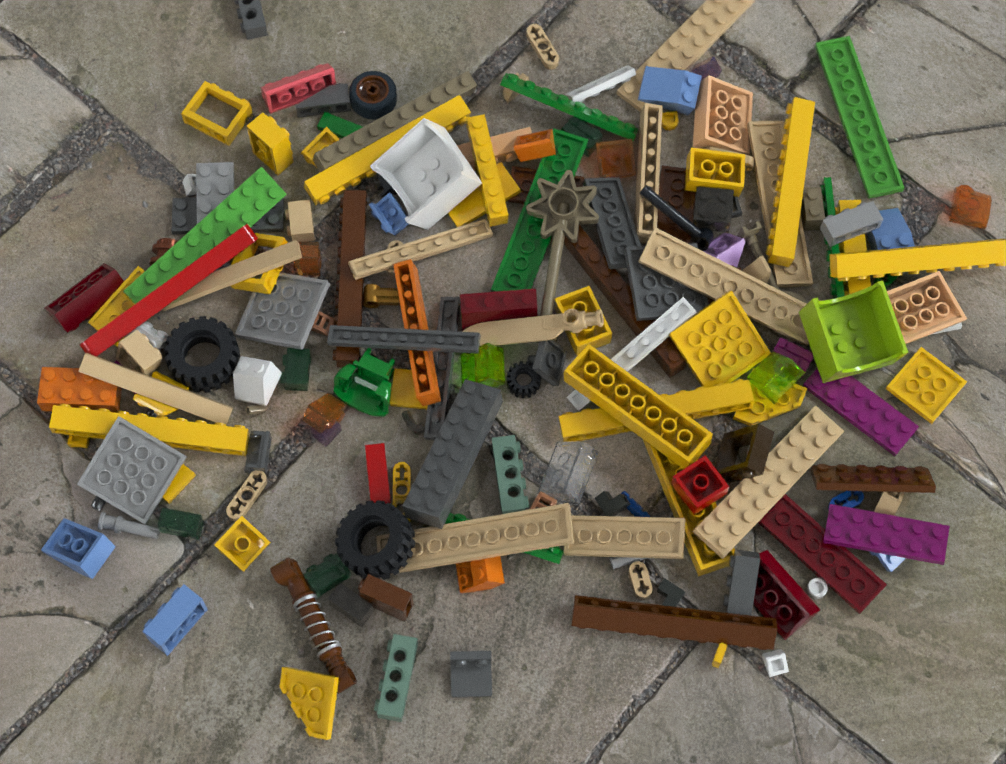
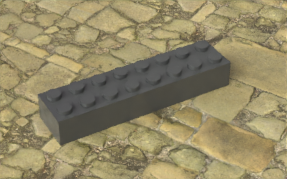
(452, 454)

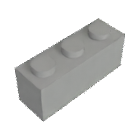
(851, 223)

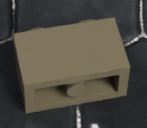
(812, 209)

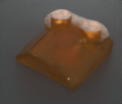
(616, 159)
(970, 207)

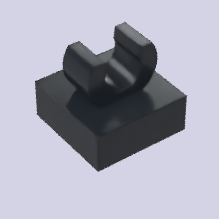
(387, 187)

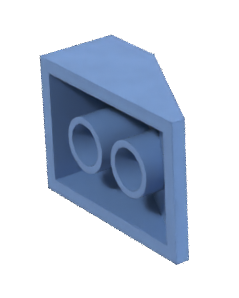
(670, 88)
(892, 232)
(78, 547)

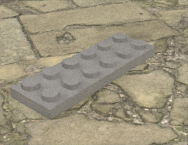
(213, 186)

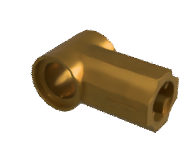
(375, 296)

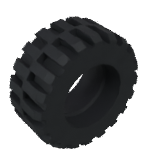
(198, 332)
(359, 523)

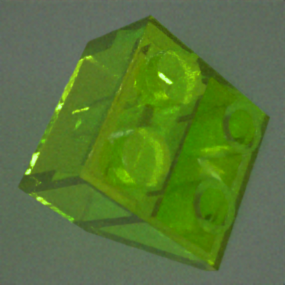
(484, 367)
(775, 376)

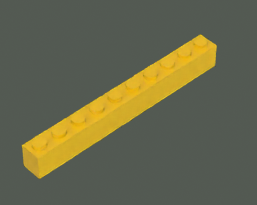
(357, 166)
(791, 182)
(918, 258)
(696, 404)
(175, 433)

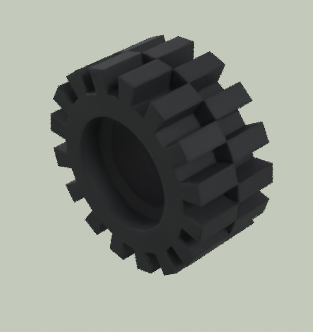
(518, 389)

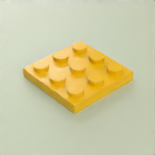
(926, 385)

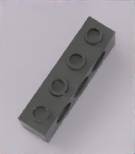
(252, 27)

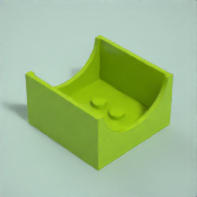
(853, 333)

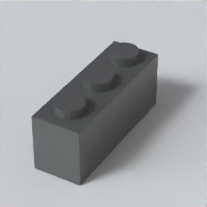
(741, 582)

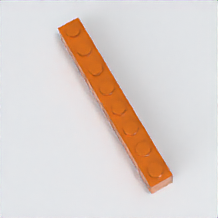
(415, 318)

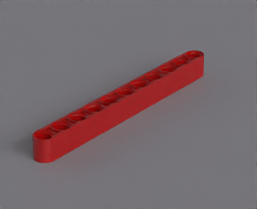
(169, 291)

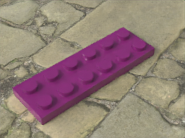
(864, 410)
(886, 534)

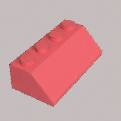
(297, 88)

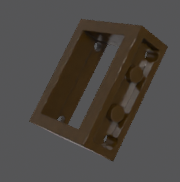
(760, 442)

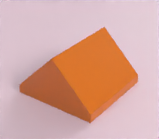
(535, 145)

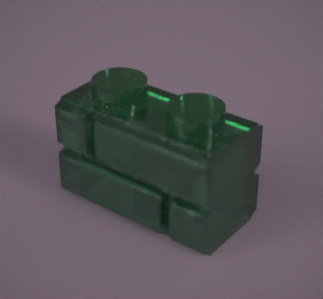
(581, 128)
(297, 369)
(180, 523)
(327, 574)

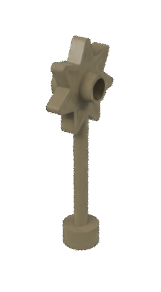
(562, 211)

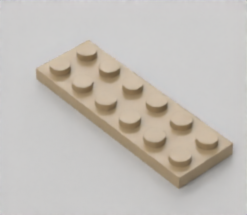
(627, 537)

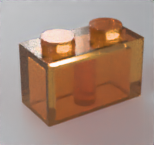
(311, 259)
(324, 412)

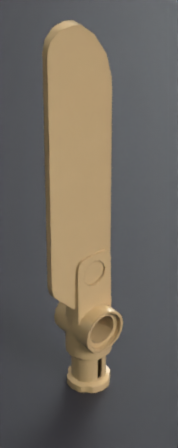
(535, 328)

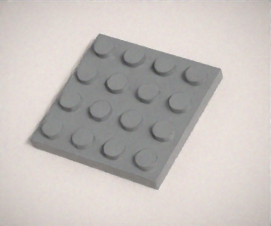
(284, 315)
(132, 470)

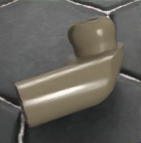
(256, 409)

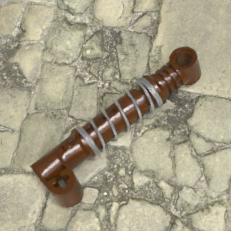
(304, 600)

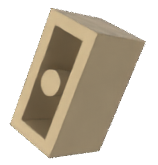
(301, 221)

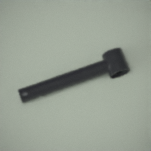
(696, 233)

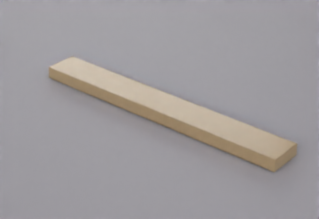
(420, 248)
(241, 271)
(155, 389)

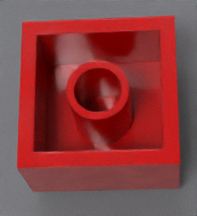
(700, 485)

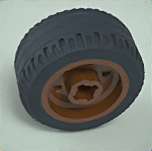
(373, 95)

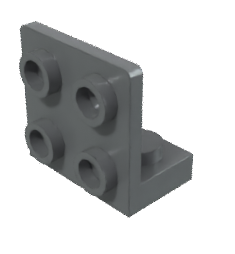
(471, 674)

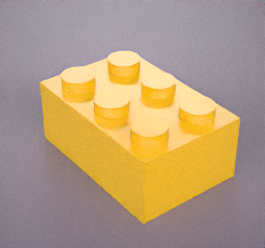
(270, 143)
(715, 170)
(583, 301)

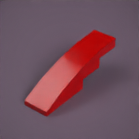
(377, 472)

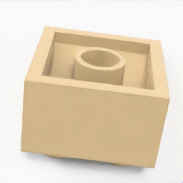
(138, 354)

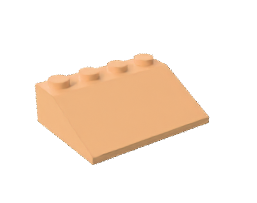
(722, 116)
(925, 307)

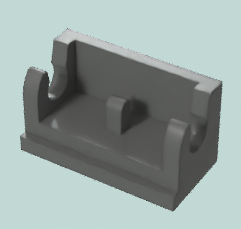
(258, 451)

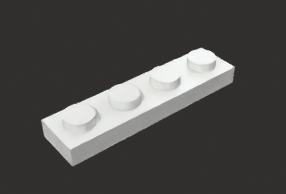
(606, 82)

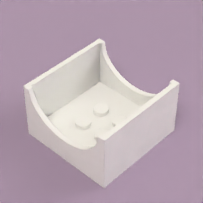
(427, 173)

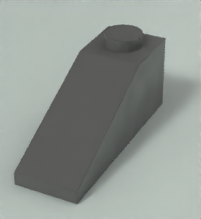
(330, 100)

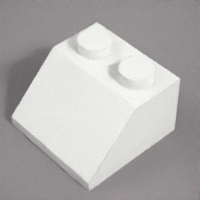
(255, 380)

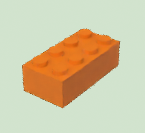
(76, 389)

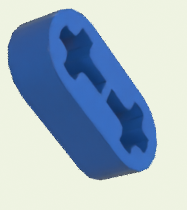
(845, 496)

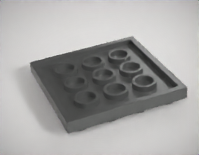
(655, 292)

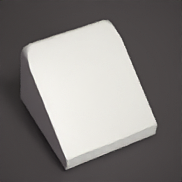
(190, 184)
(775, 662)

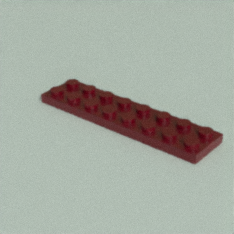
(830, 562)

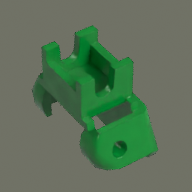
(369, 388)

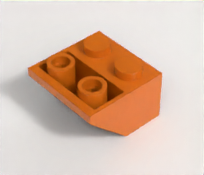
(480, 574)

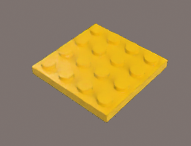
(720, 342)

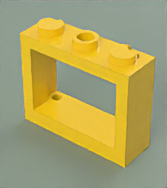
(210, 128)
(269, 278)

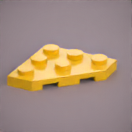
(764, 409)
(311, 699)

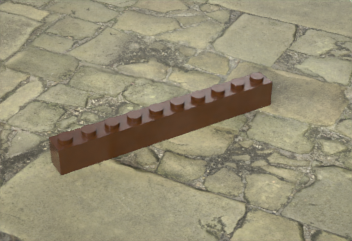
(350, 290)
(620, 297)
(674, 622)

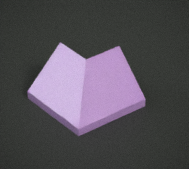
(727, 248)

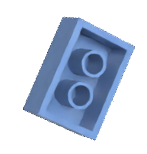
(174, 619)

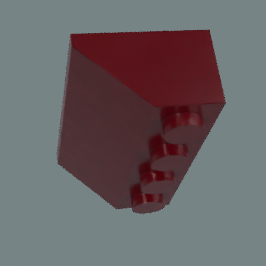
(84, 298)
(497, 306)
(781, 597)

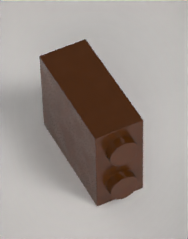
(386, 597)

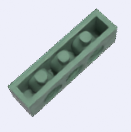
(509, 446)
(398, 645)

